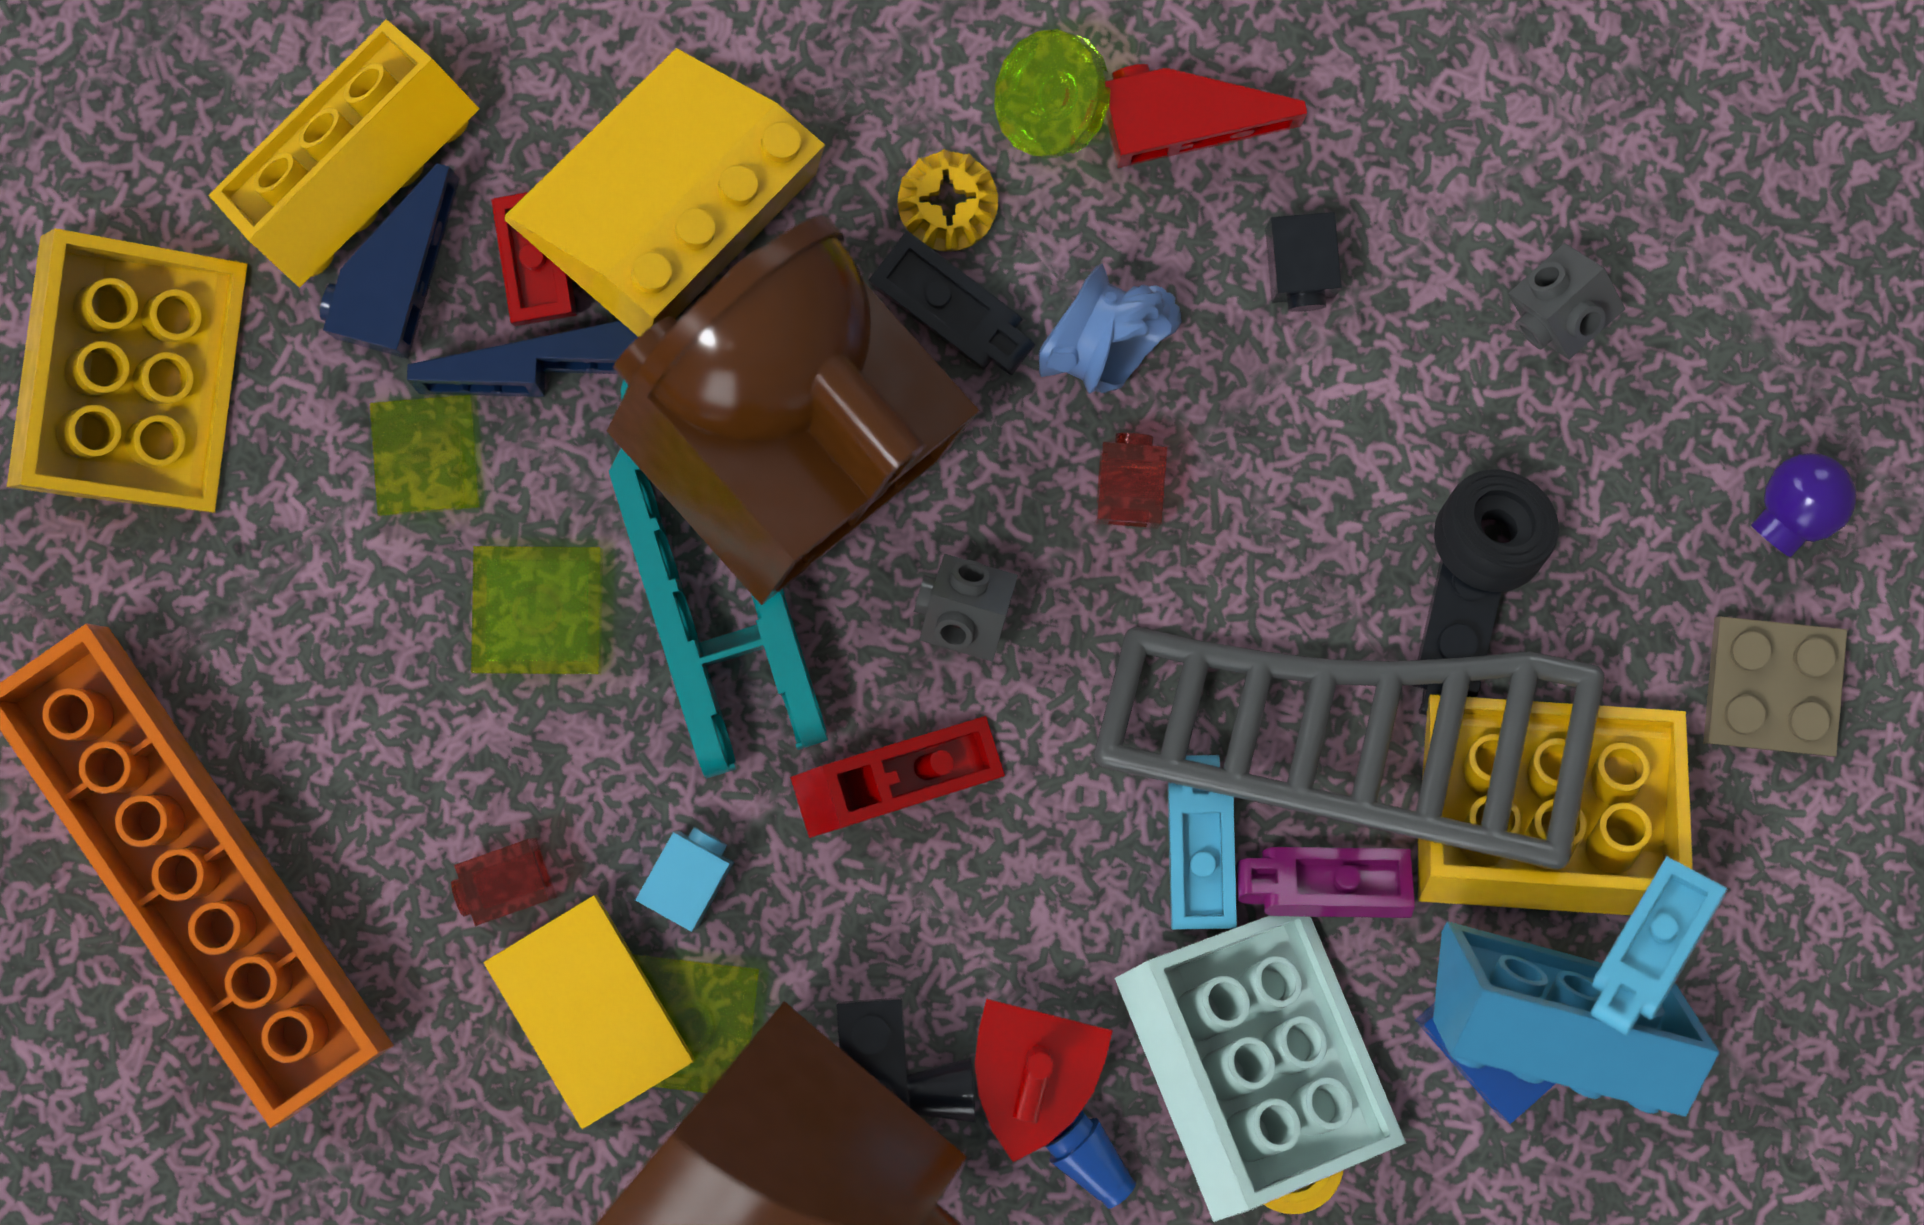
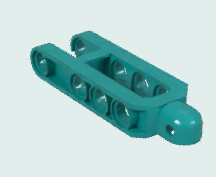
(688, 656)

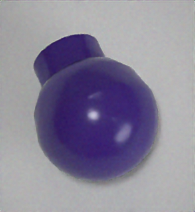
(1805, 501)

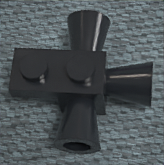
(875, 1039)

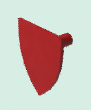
(1035, 1073)

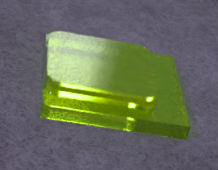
(424, 455)

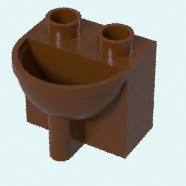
(784, 407)

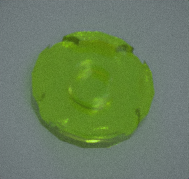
(1051, 94)

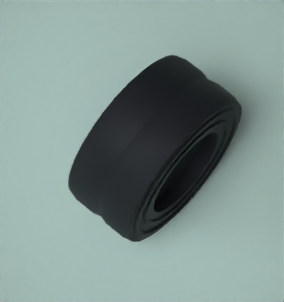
(1514, 503)

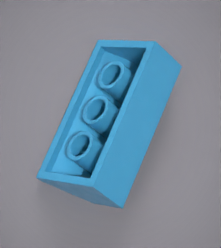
(1531, 1016)

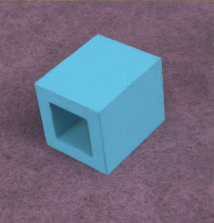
(686, 878)

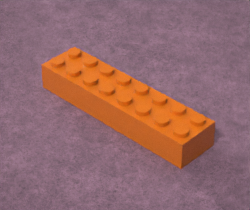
(187, 873)

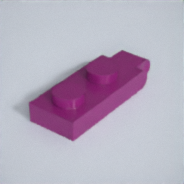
(1329, 882)

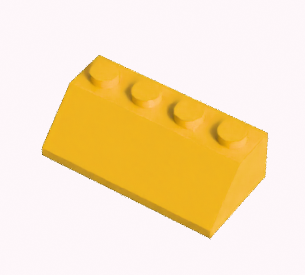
(344, 153)

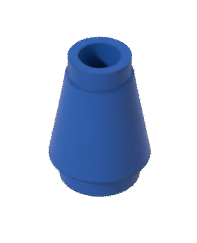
(1091, 1160)

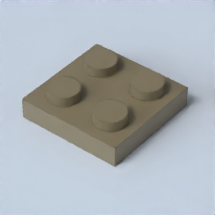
(1775, 686)

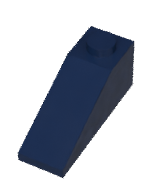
(389, 276)

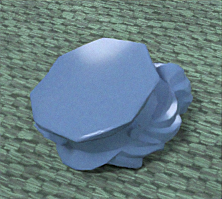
(1108, 332)

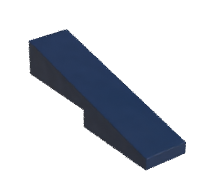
(522, 365)

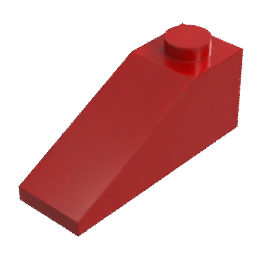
(1183, 112)
(897, 776)

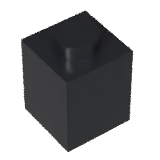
(1303, 260)

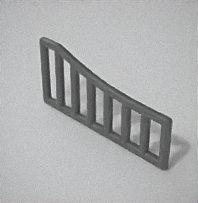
(1388, 677)

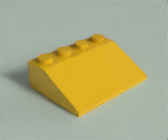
(667, 190)
(126, 372)
(1626, 824)

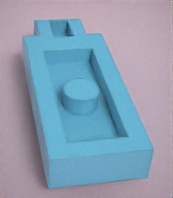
(1201, 856)
(1655, 945)

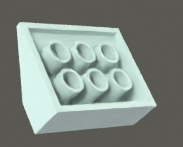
(1259, 1062)

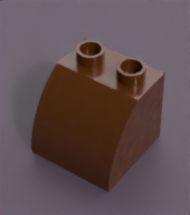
(794, 1141)

